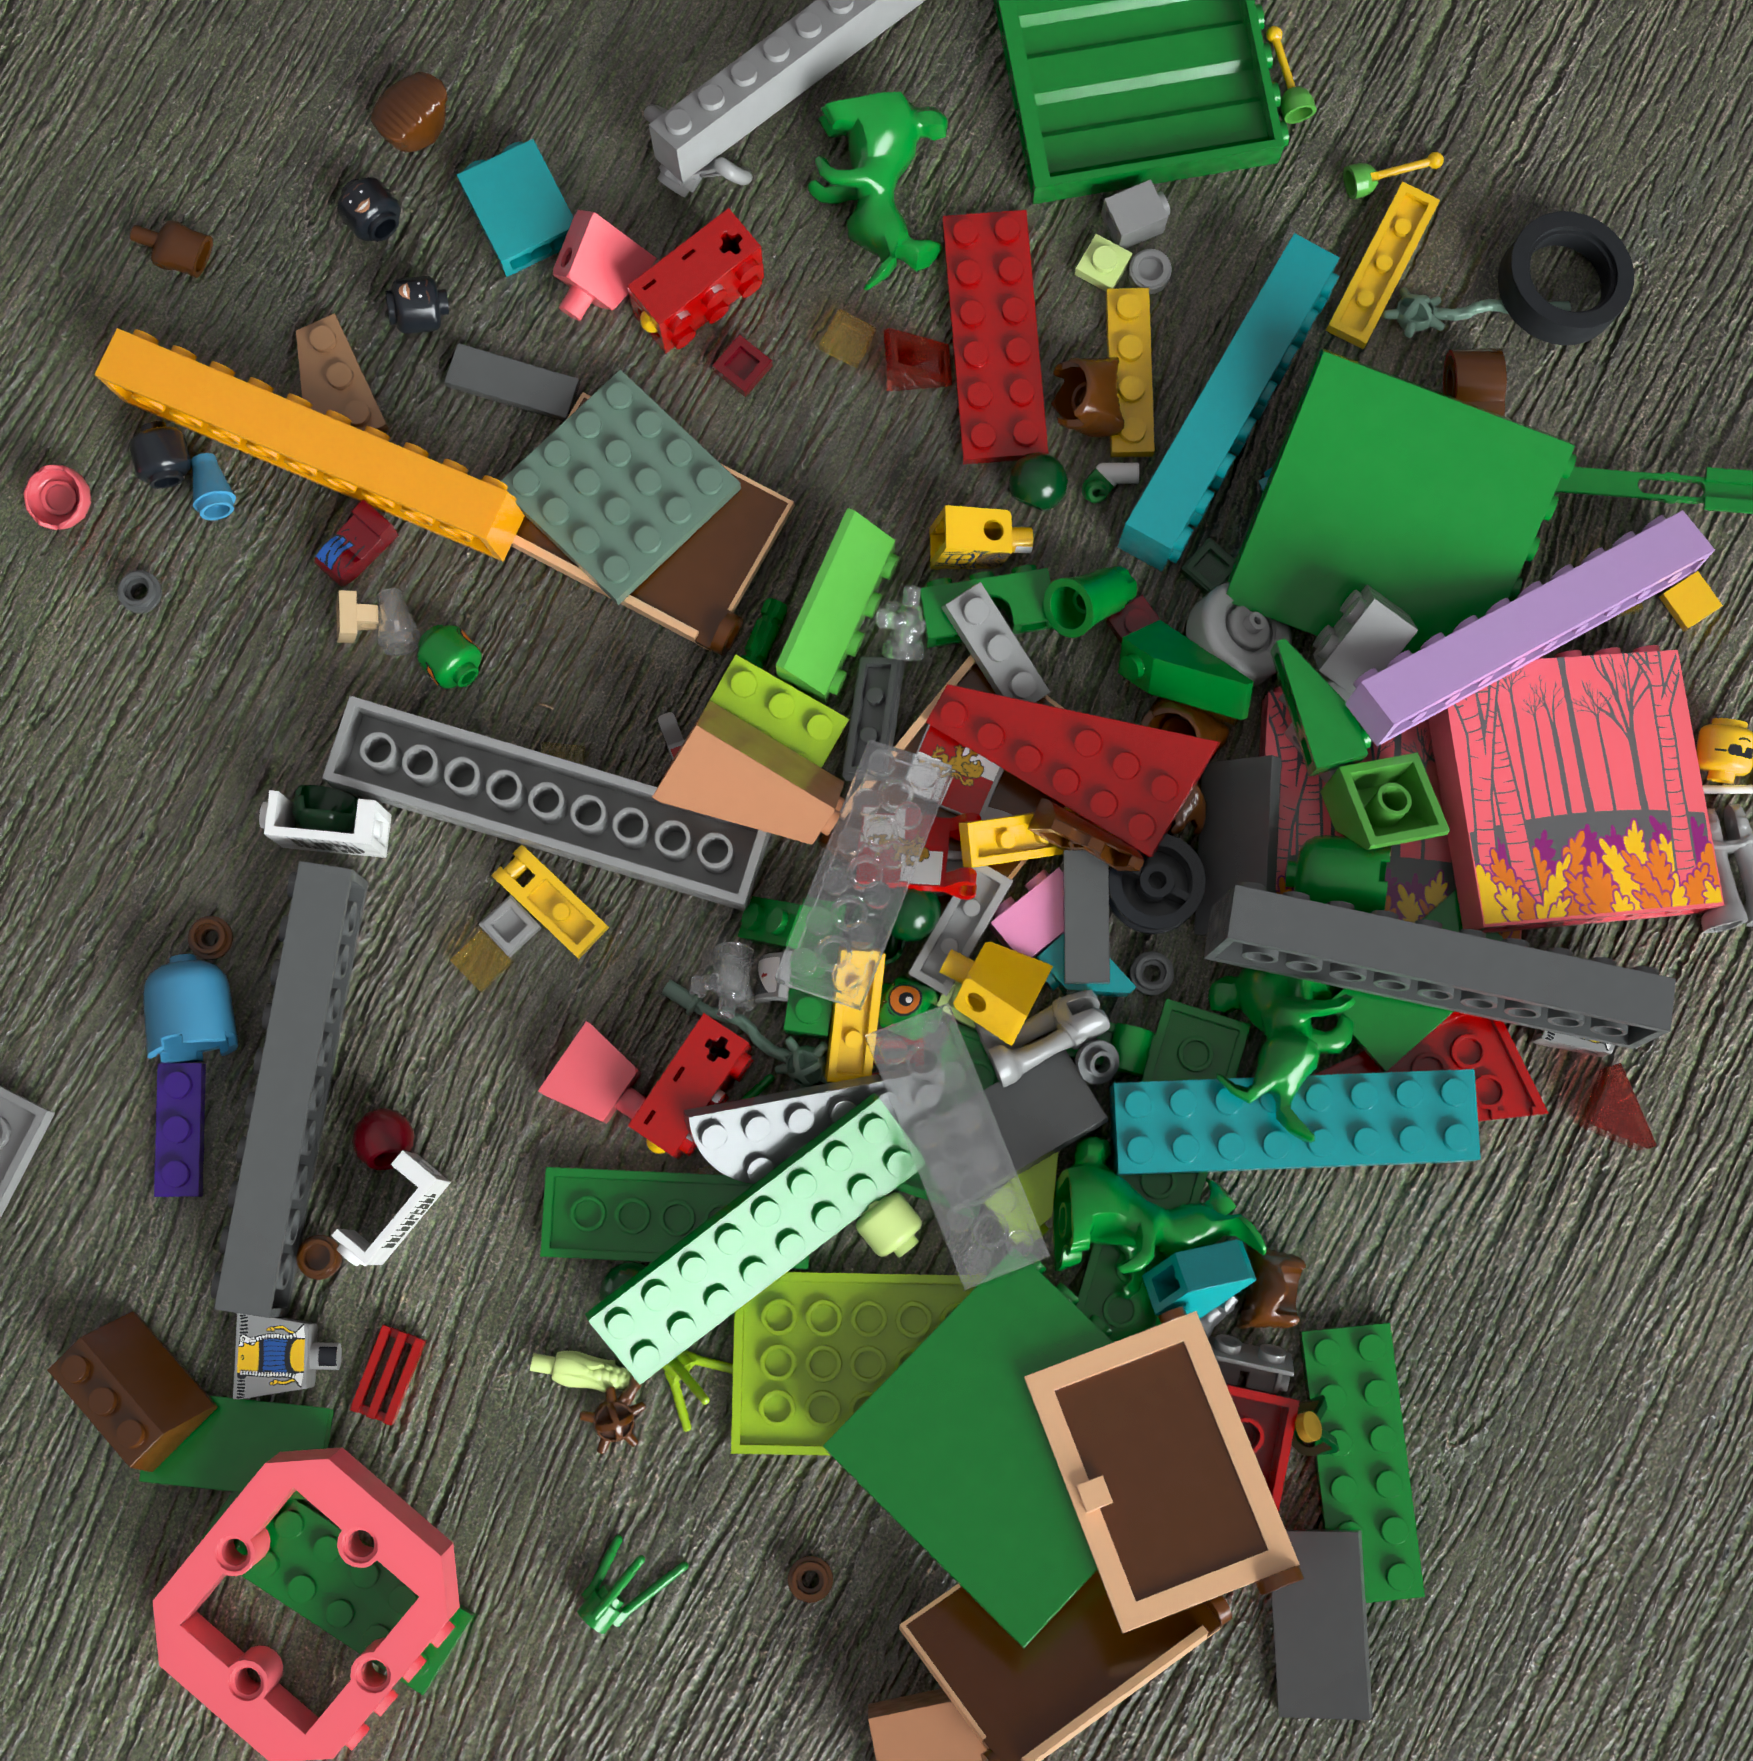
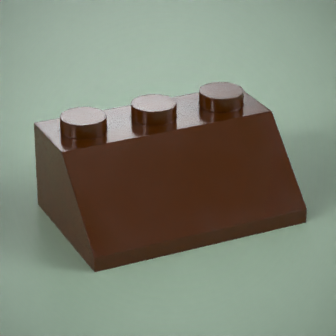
(133, 1390)

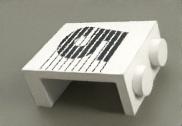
(369, 835)
(430, 1187)

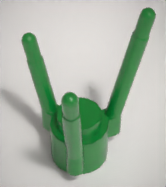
(604, 1605)

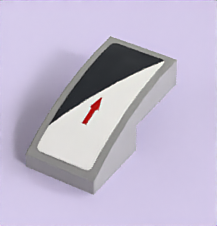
(766, 985)

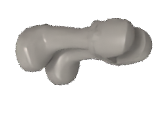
(1741, 845)
(1072, 1016)

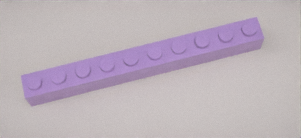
(1527, 627)

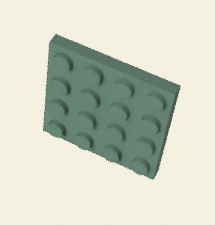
(620, 487)

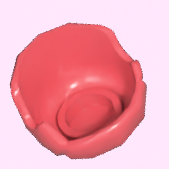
(57, 497)

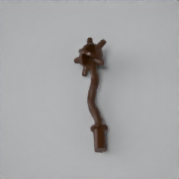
(615, 1418)

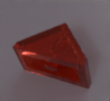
(914, 361)
(1616, 1112)

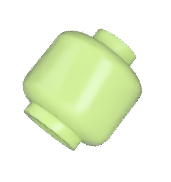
(889, 1225)

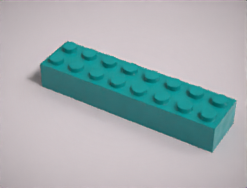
(1230, 399)
(1353, 1117)

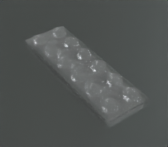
(864, 875)
(957, 1146)

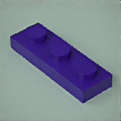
(180, 1130)

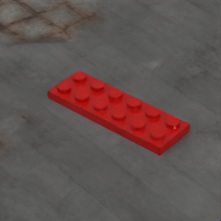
(994, 336)

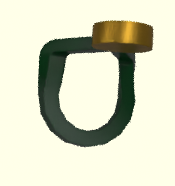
(1309, 1429)

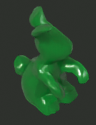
(882, 144)
(1283, 1013)
(1103, 1208)

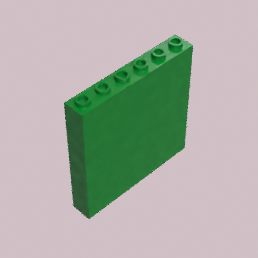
(1396, 495)
(964, 1455)

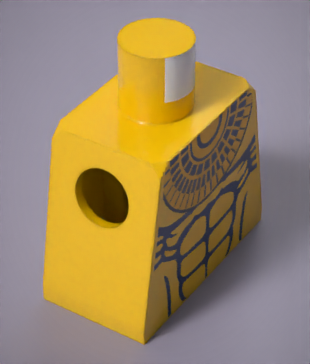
(975, 538)

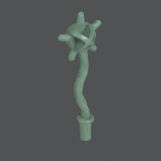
(1420, 312)
(802, 1063)

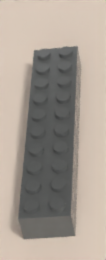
(1439, 966)
(290, 1091)

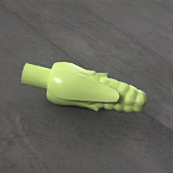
(581, 1370)

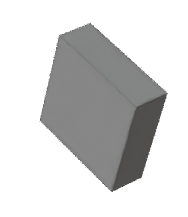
(510, 926)

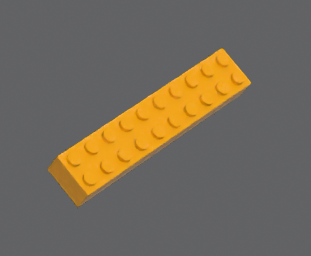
(311, 443)

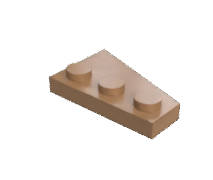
(333, 375)

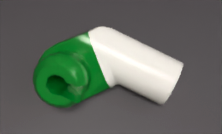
(1105, 477)

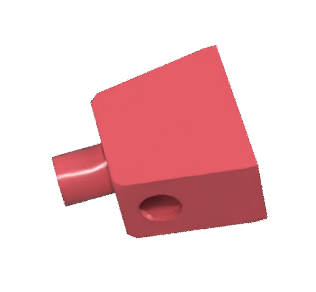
(597, 264)
(594, 1078)

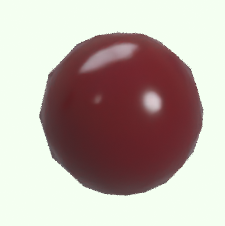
(382, 1137)

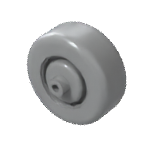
(1236, 634)

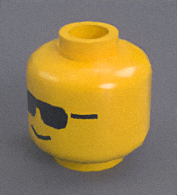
(1725, 749)

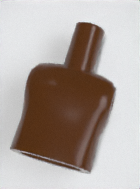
(176, 247)

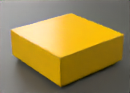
(1690, 601)

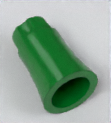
(1083, 601)

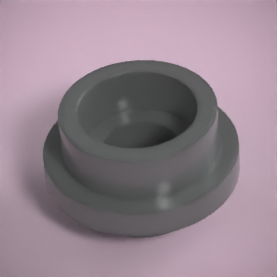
(131, 583)
(1161, 963)
(1087, 1056)

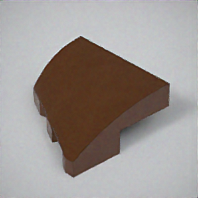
(1074, 833)

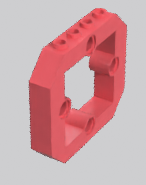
(217, 1669)

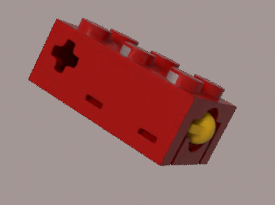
(697, 282)
(691, 1083)

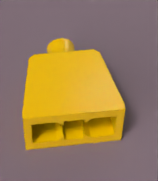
(996, 987)

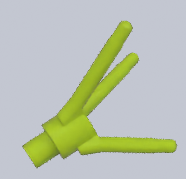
(679, 1369)

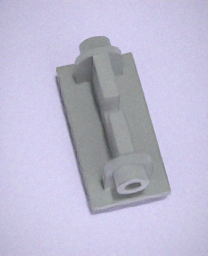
(1267, 1365)

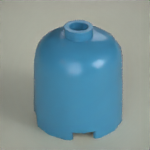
(188, 1011)

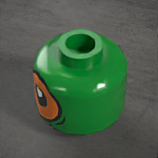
(449, 656)
(904, 999)

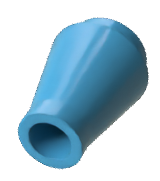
(211, 490)

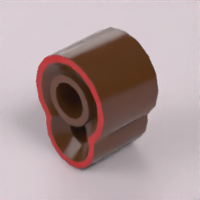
(1476, 377)

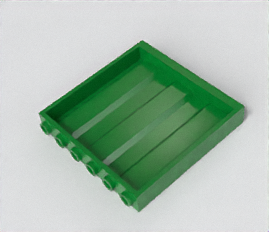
(1138, 91)

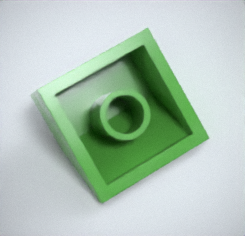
(1384, 802)

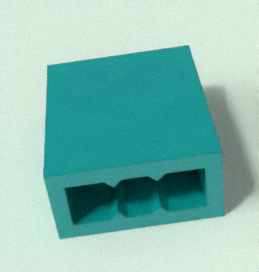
(517, 206)

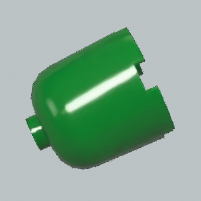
(1340, 871)

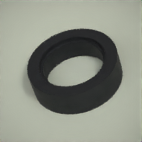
(1591, 240)

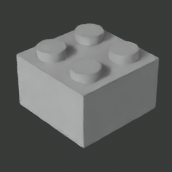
(1363, 638)

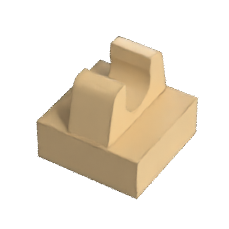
(353, 616)

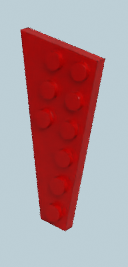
(1100, 767)
(1463, 1043)

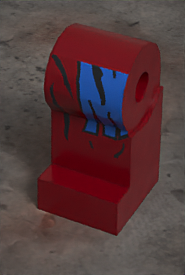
(355, 545)

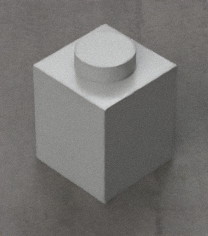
(1135, 214)

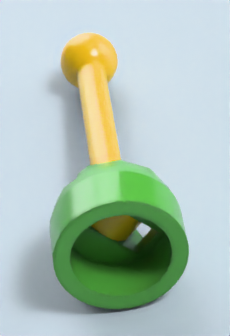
(1296, 102)
(1362, 178)

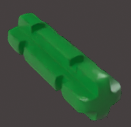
(764, 631)

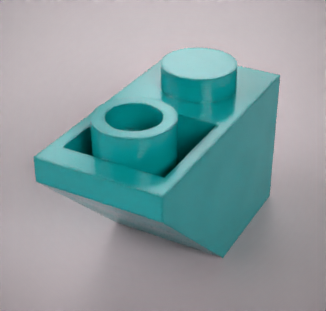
(1199, 1278)

